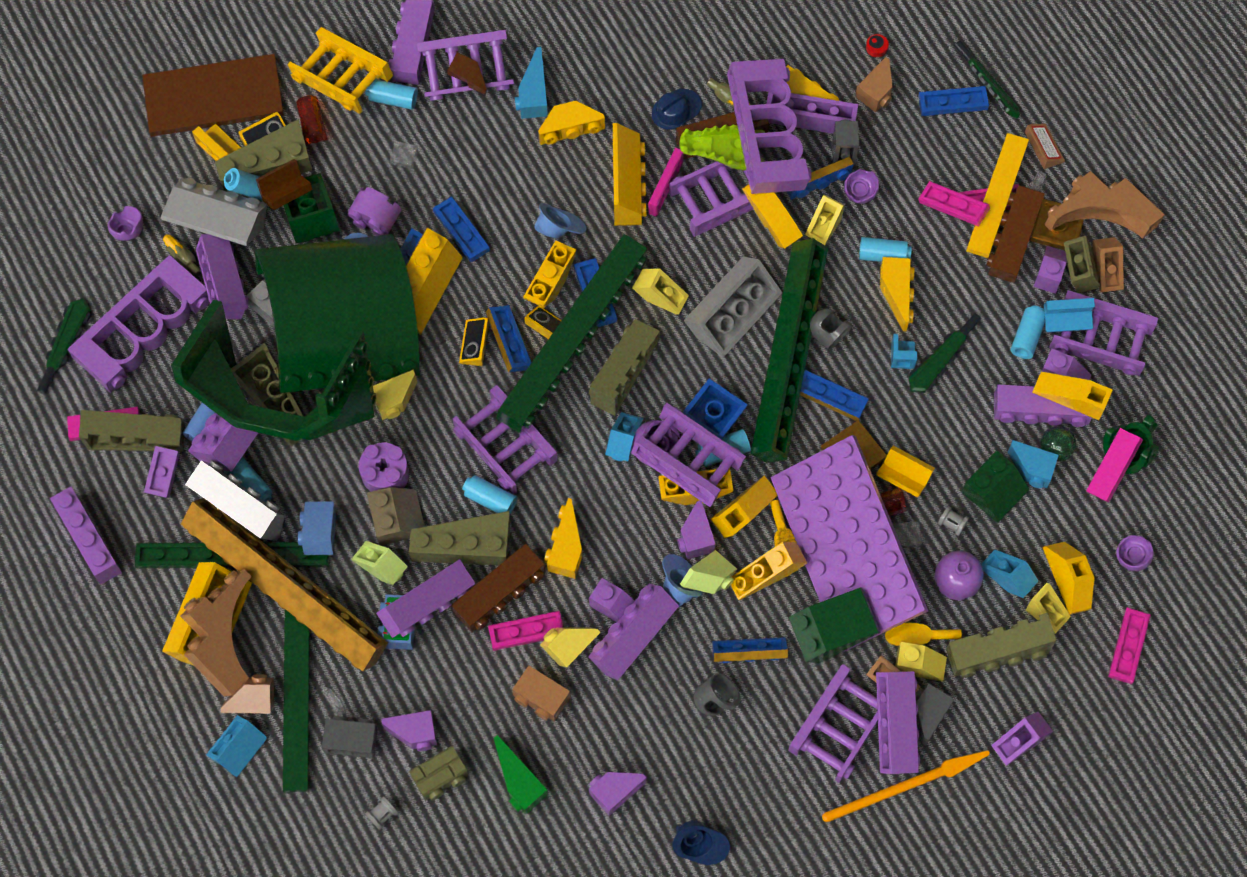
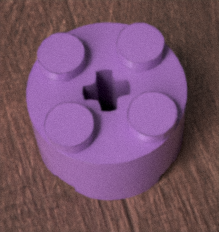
(374, 211)
(382, 456)

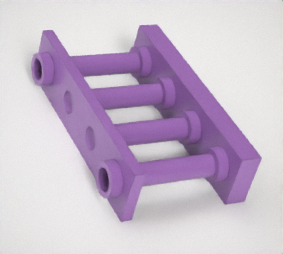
(451, 46)
(721, 212)
(1120, 318)
(543, 449)
(676, 471)
(817, 722)

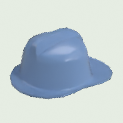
(556, 222)
(675, 570)

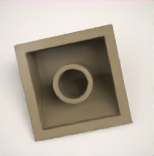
(394, 513)

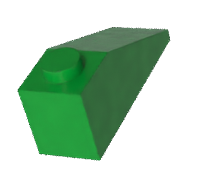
(521, 783)

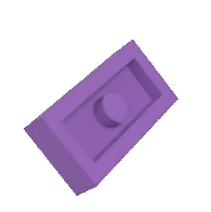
(162, 472)

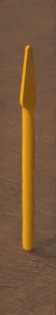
(948, 768)

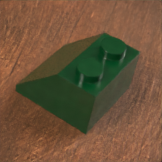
(996, 487)

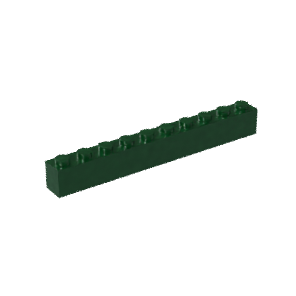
(571, 334)
(789, 351)

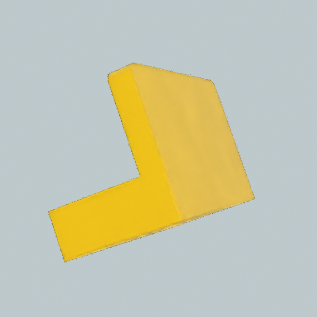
(215, 142)
(905, 471)

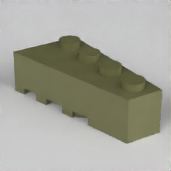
(268, 153)
(623, 366)
(260, 383)
(130, 431)
(472, 540)
(1001, 647)

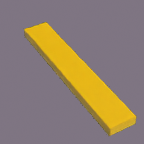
(998, 194)

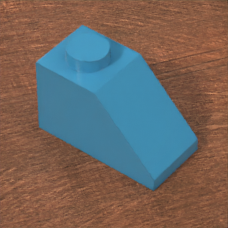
(622, 437)
(1033, 464)
(1010, 573)

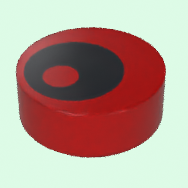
(877, 45)

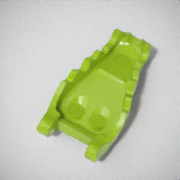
(716, 144)

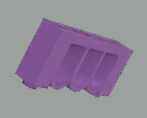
(770, 77)
(111, 371)

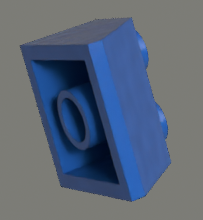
(715, 408)

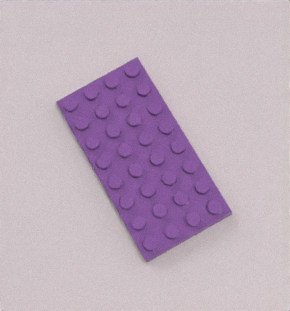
(848, 533)

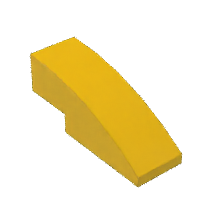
(774, 217)

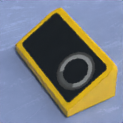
(261, 128)
(542, 321)
(474, 341)

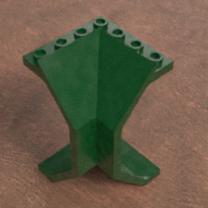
(206, 373)

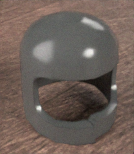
(828, 328)
(707, 692)

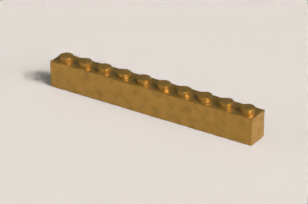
(285, 584)

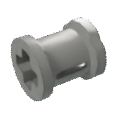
(948, 513)
(381, 813)

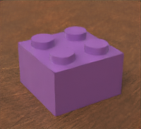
(221, 443)

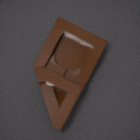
(467, 71)

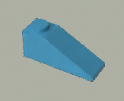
(532, 90)

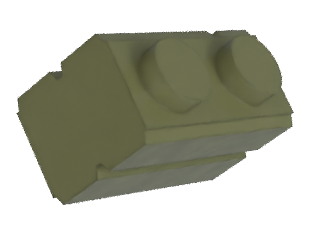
(1081, 264)
(439, 773)

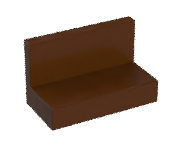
(282, 185)

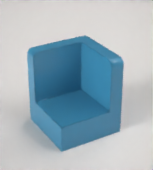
(903, 353)

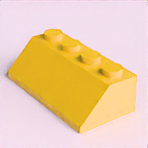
(627, 176)
(430, 273)
(205, 579)

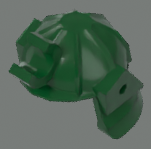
(1148, 449)

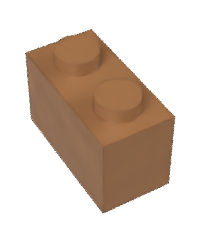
(541, 694)

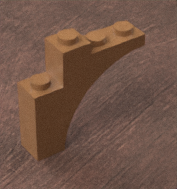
(1117, 204)
(212, 621)

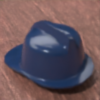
(676, 108)
(700, 843)

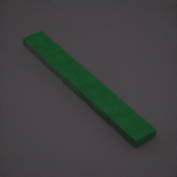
(190, 554)
(296, 705)

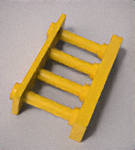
(344, 51)

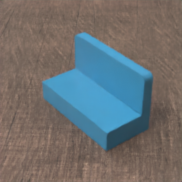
(1069, 315)
(237, 745)

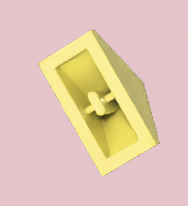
(825, 219)
(1048, 602)

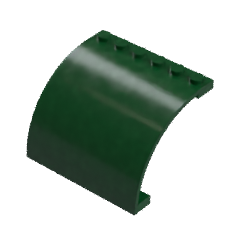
(330, 293)

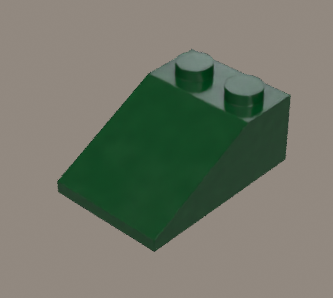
(312, 212)
(834, 625)

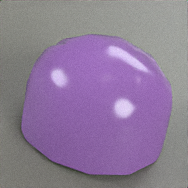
(861, 186)
(126, 224)
(1135, 553)

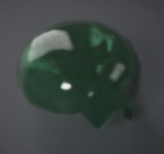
(1059, 441)

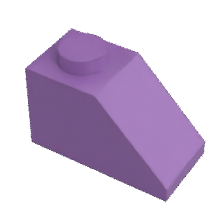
(1051, 270)
(1065, 365)
(696, 534)
(609, 600)
(413, 729)
(1022, 738)
(615, 789)

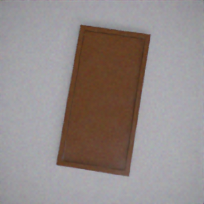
(212, 95)

